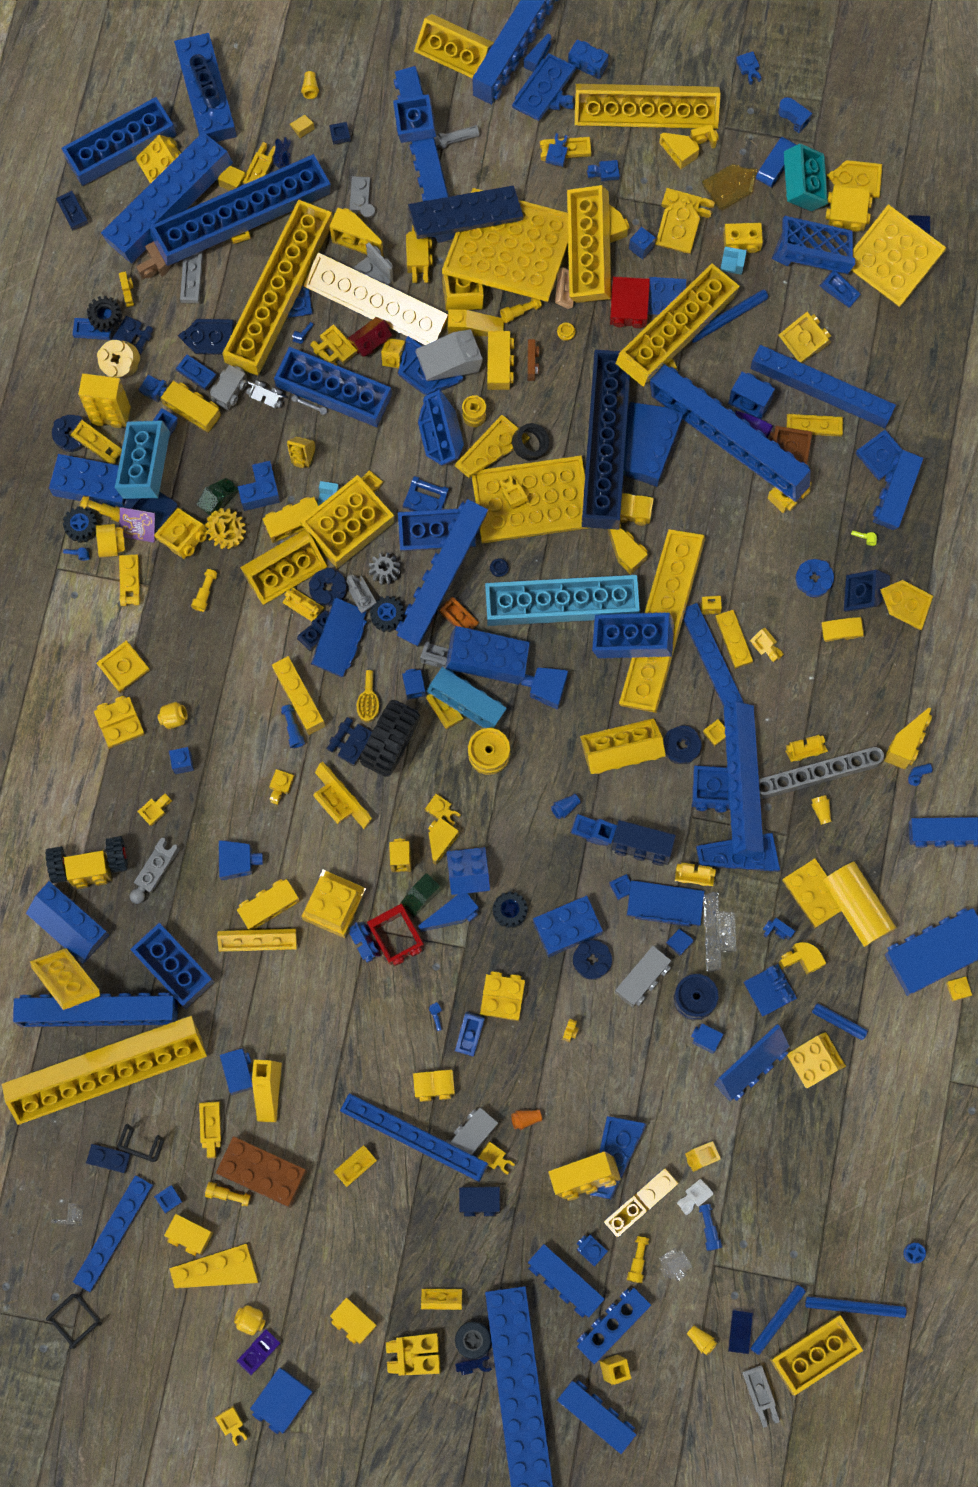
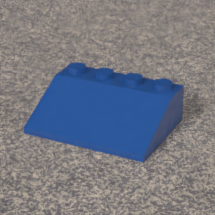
(649, 441)
(752, 1064)

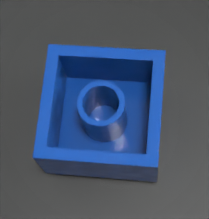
(414, 118)
(751, 395)
(468, 871)

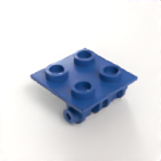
(663, 292)
(770, 990)

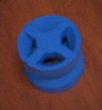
(917, 1251)

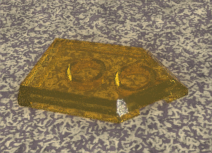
(730, 185)

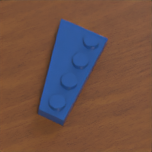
(721, 856)
(620, 1141)

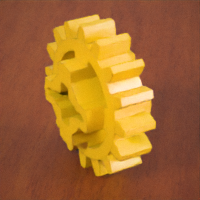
(217, 527)

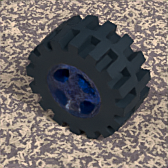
(513, 904)

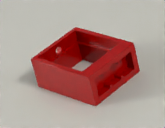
(387, 917)

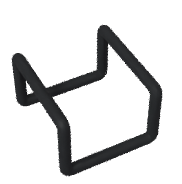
(136, 1153)
(97, 1323)

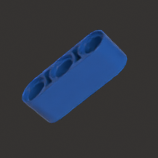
(774, 163)

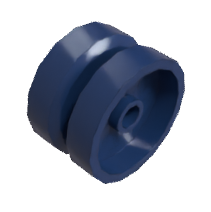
(695, 985)

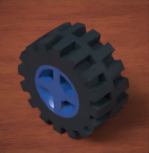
(74, 521)
(387, 607)

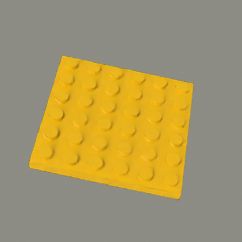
(513, 255)

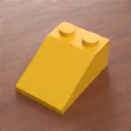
(352, 232)

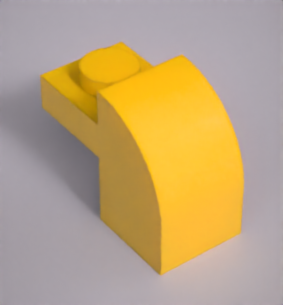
(806, 954)

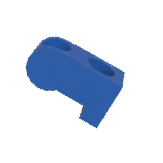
(795, 113)

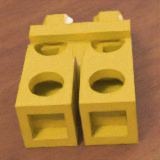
(408, 1355)

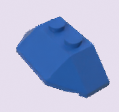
(440, 429)

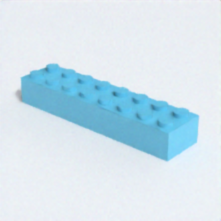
(560, 599)

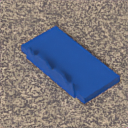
(543, 86)
(339, 638)
(665, 904)

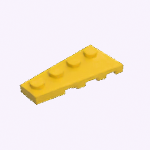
(223, 1268)

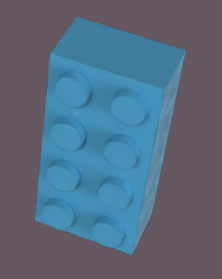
(142, 459)

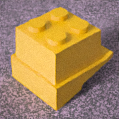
(333, 904)

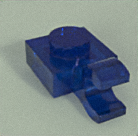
(282, 156)
(467, 1367)

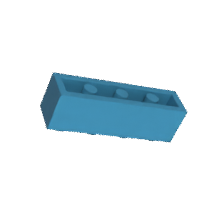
(466, 699)

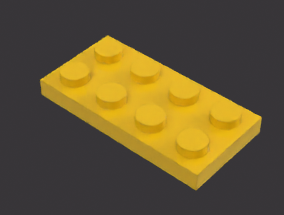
(65, 978)

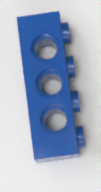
(639, 1306)

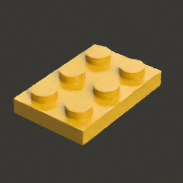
(811, 893)

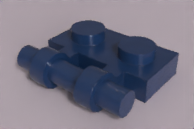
(130, 330)
(354, 746)

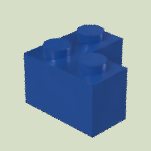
(261, 492)

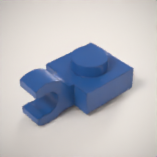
(561, 100)
(606, 170)

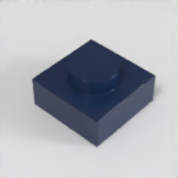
(339, 133)

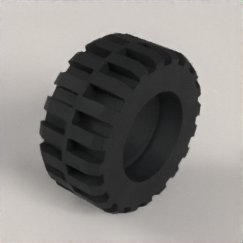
(390, 738)

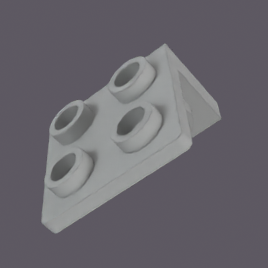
(376, 266)

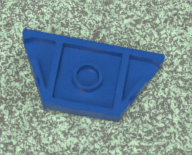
(412, 372)

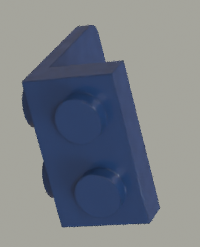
(161, 506)

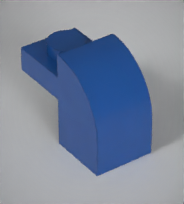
(596, 832)

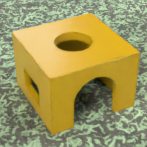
(711, 607)

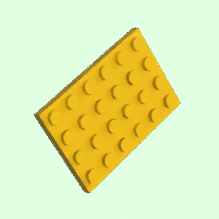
(553, 501)

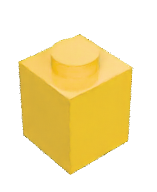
(231, 178)
(615, 1369)

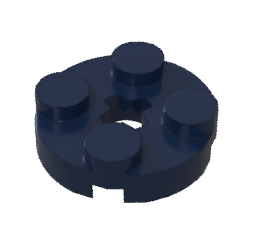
(60, 429)
(323, 577)
(684, 755)
(584, 951)

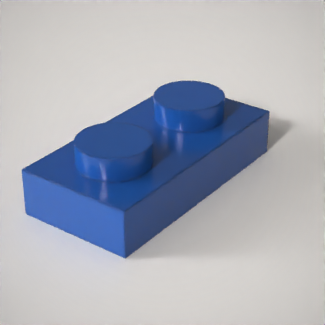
(196, 372)

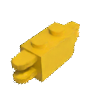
(418, 255)

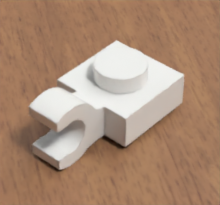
(696, 1194)

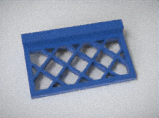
(817, 257)

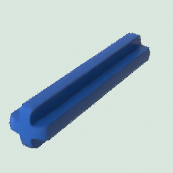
(839, 1021)

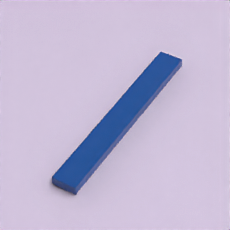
(414, 1137)

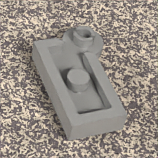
(360, 197)

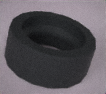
(519, 447)

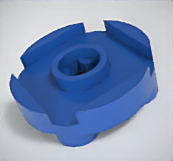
(807, 585)

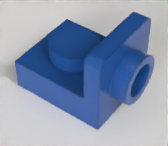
(153, 388)
(782, 930)
(591, 1249)

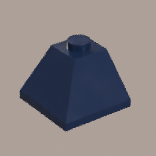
(863, 589)

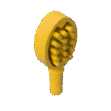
(368, 702)

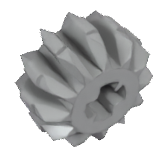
(391, 566)

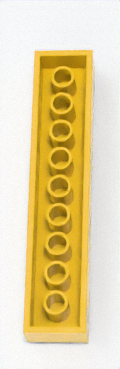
(277, 287)
(103, 1070)

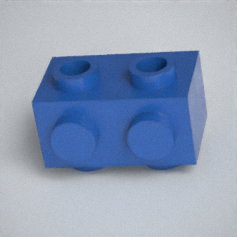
(588, 59)

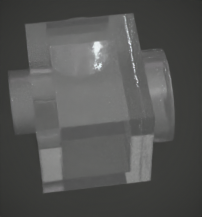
(674, 1264)

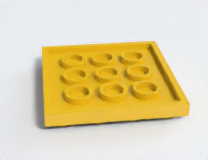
(895, 255)

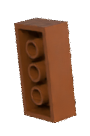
(261, 1172)

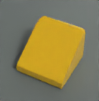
(302, 126)

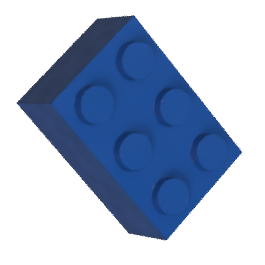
(567, 926)

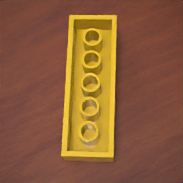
(589, 244)

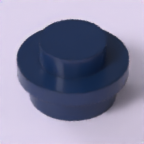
(499, 567)

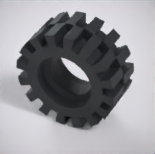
(100, 304)

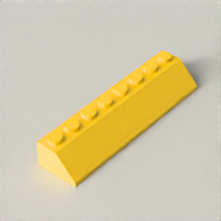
(646, 106)

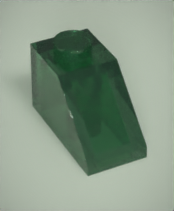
(420, 895)

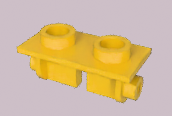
(302, 604)
(797, 750)
(686, 874)

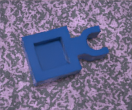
(749, 65)
(556, 152)

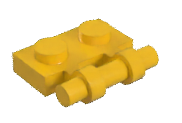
(337, 343)

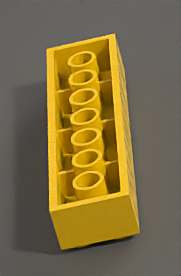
(677, 324)

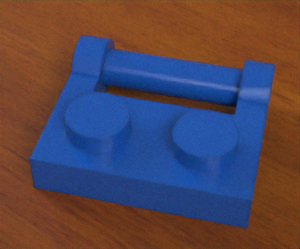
(421, 502)

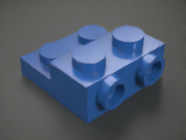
(710, 788)

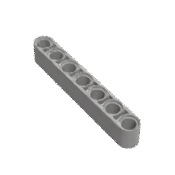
(827, 769)

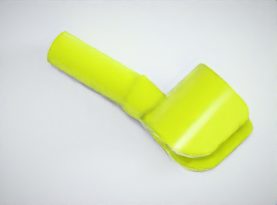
(871, 537)

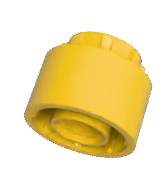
(109, 540)

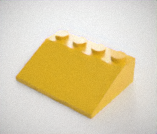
(347, 521)

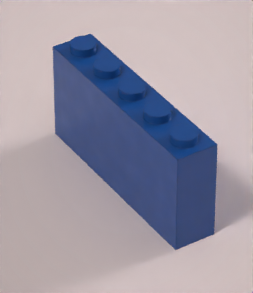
(935, 952)

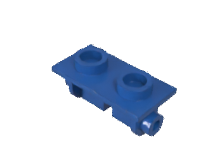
(361, 933)

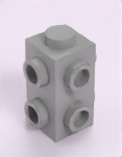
(230, 384)

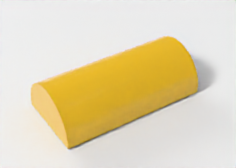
(859, 904)

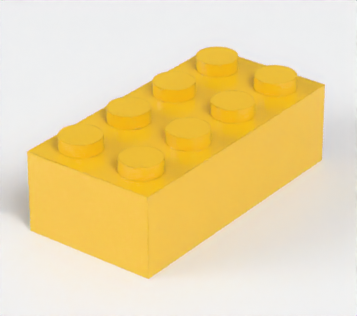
(104, 400)
(816, 1355)

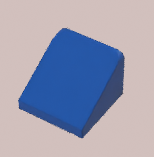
(680, 942)

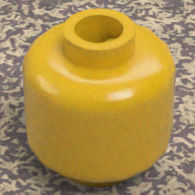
(172, 715)
(249, 1320)

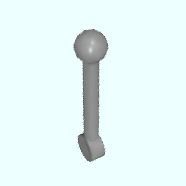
(323, 411)

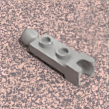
(153, 870)

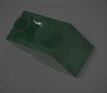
(217, 495)

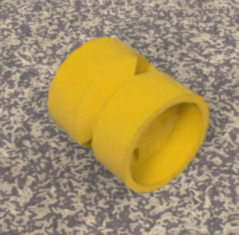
(474, 411)

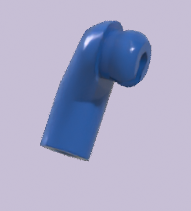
(917, 772)

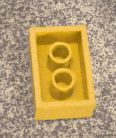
(585, 1176)

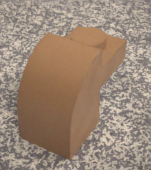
(154, 264)

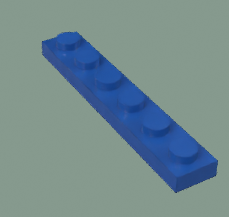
(711, 656)
(112, 1233)

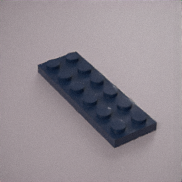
(465, 212)

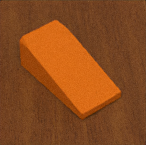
(457, 614)

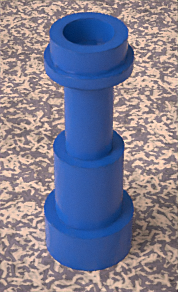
(296, 739)
(710, 1231)

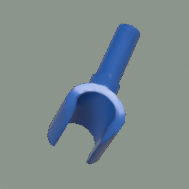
(299, 337)
(82, 553)
(434, 1010)

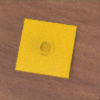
(123, 666)

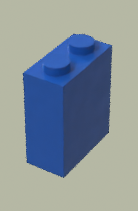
(281, 1401)

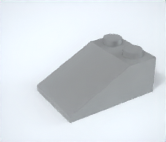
(450, 356)

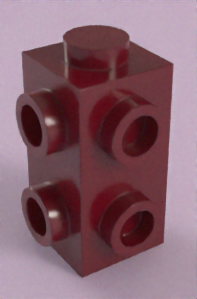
(370, 336)

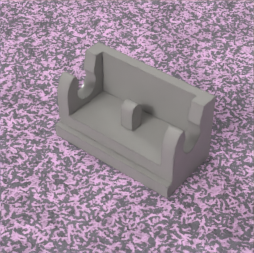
(434, 655)

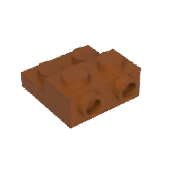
(793, 441)

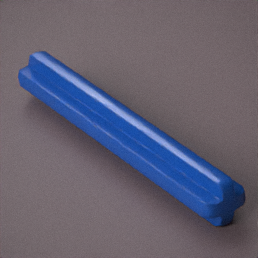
(778, 1320)

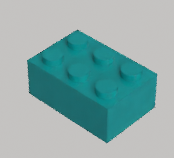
(805, 177)

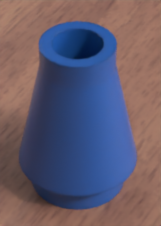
(564, 806)

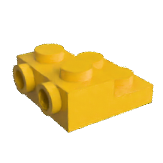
(805, 337)
(181, 533)
(118, 721)
(502, 996)

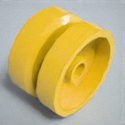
(491, 740)

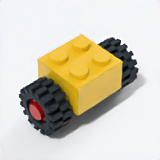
(88, 867)

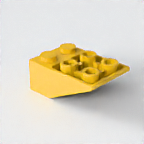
(903, 746)

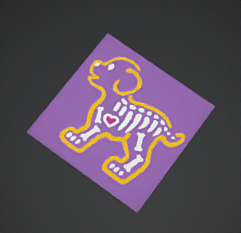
(137, 524)

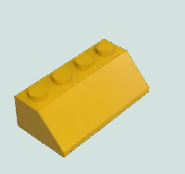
(452, 45)
(283, 567)
(622, 746)

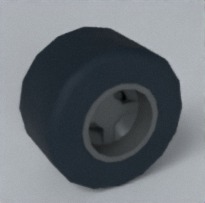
(472, 1340)

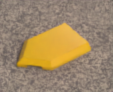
(858, 175)
(678, 227)
(907, 603)

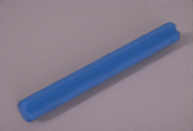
(731, 314)
(855, 1307)

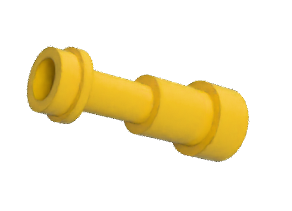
(509, 314)
(104, 509)
(200, 602)
(224, 1193)
(635, 1274)

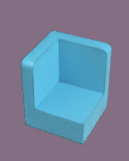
(733, 260)
(326, 490)

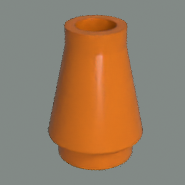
(524, 1119)

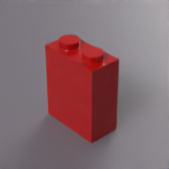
(629, 302)

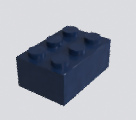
(643, 843)

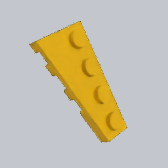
(489, 447)

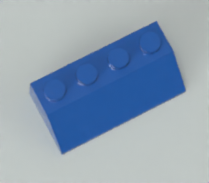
(66, 922)

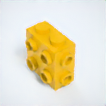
(849, 208)

